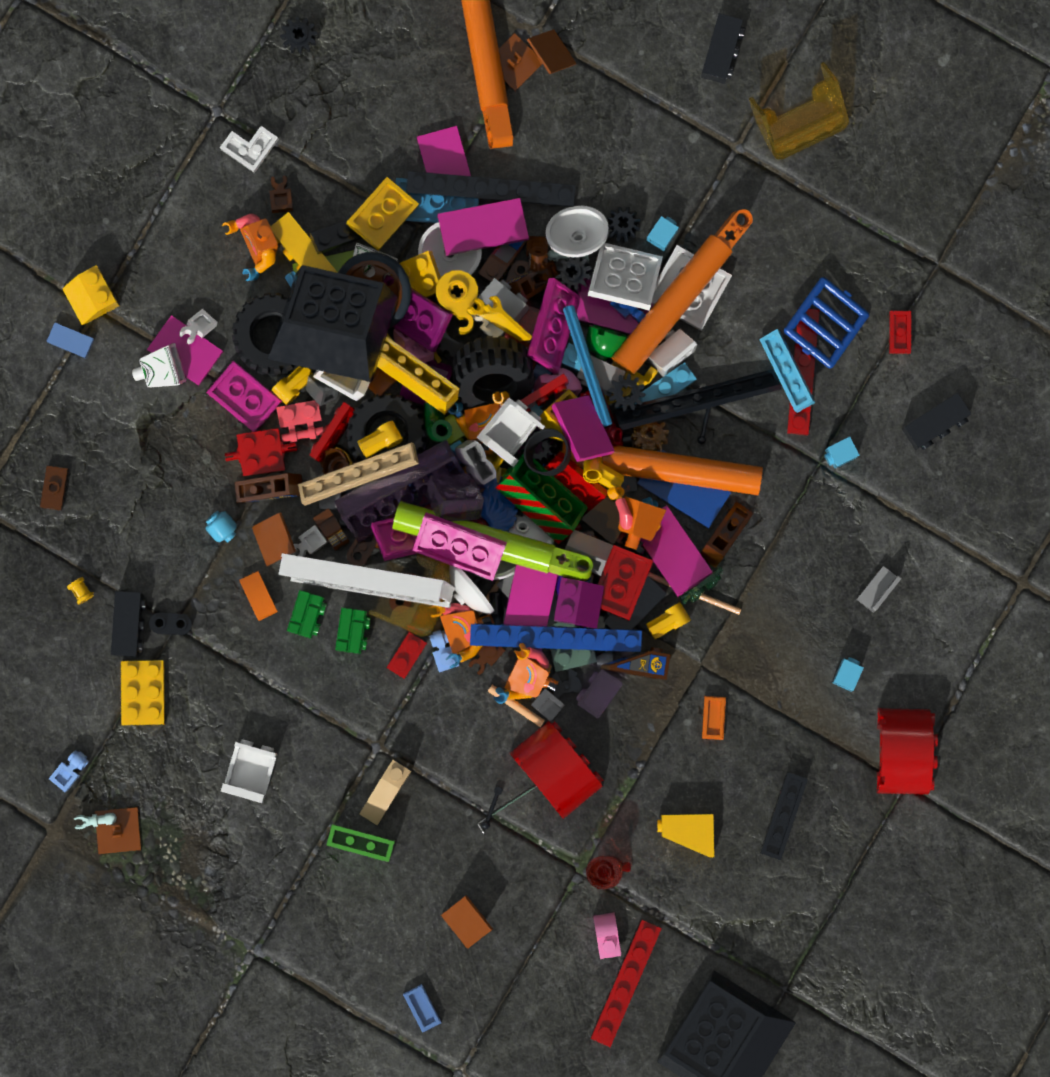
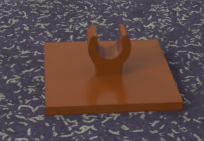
(551, 51)
(517, 61)
(273, 539)
(122, 835)
(467, 922)

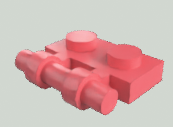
(297, 415)

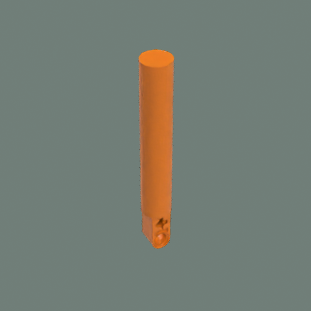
(488, 72)
(680, 294)
(682, 469)

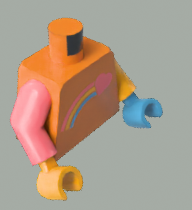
(259, 241)
(476, 419)
(636, 517)
(457, 624)
(527, 676)

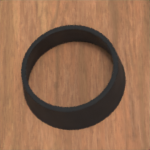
(534, 440)

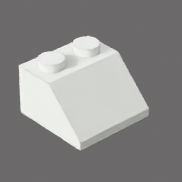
(672, 352)

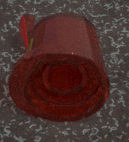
(606, 871)

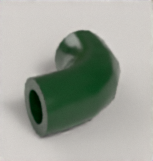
(435, 424)

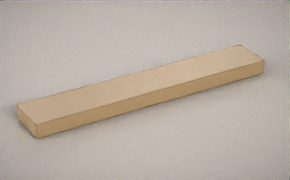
(358, 473)

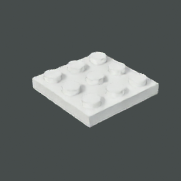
(625, 276)
(703, 305)

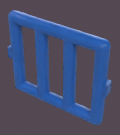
(852, 330)

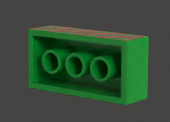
(542, 499)

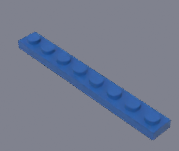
(555, 637)

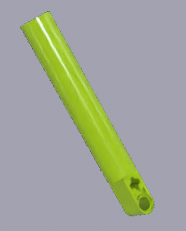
(518, 550)

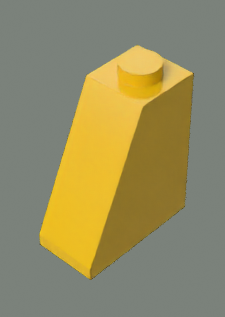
(689, 831)

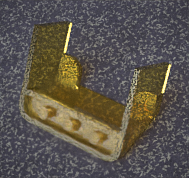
(806, 123)
(419, 618)

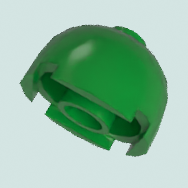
(603, 341)

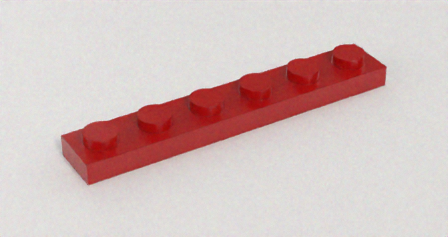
(799, 422)
(625, 983)

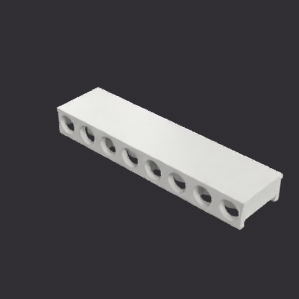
(366, 580)

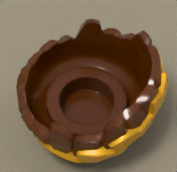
(335, 459)

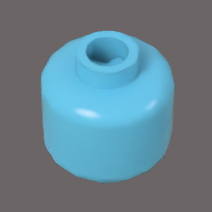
(221, 526)

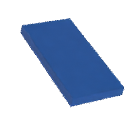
(694, 501)

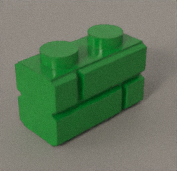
(306, 615)
(352, 630)

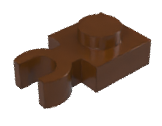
(280, 197)
(488, 655)

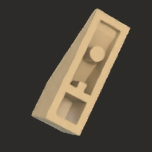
(385, 792)

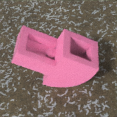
(413, 347)
(574, 383)
(607, 935)

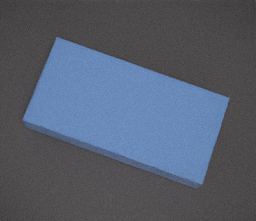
(70, 340)
(422, 1008)

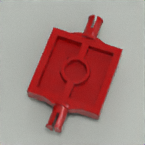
(260, 452)

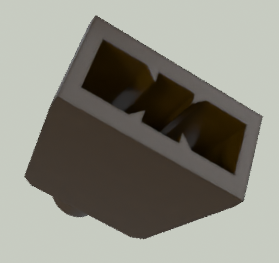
(605, 520)

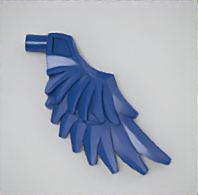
(497, 509)

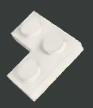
(250, 153)

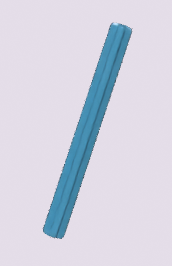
(587, 365)

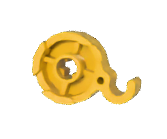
(458, 305)

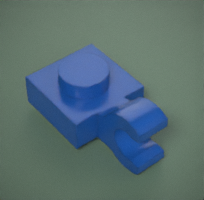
(626, 310)

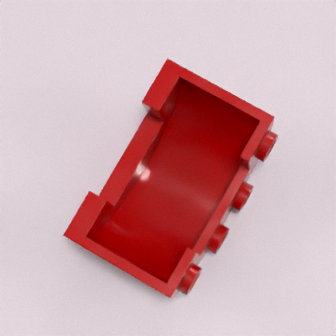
(906, 751)
(557, 768)

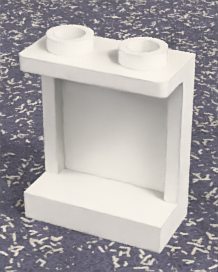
(348, 386)
(509, 429)
(250, 771)

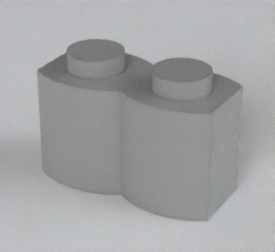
(474, 458)

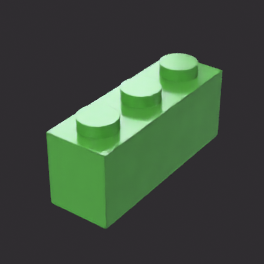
(360, 843)

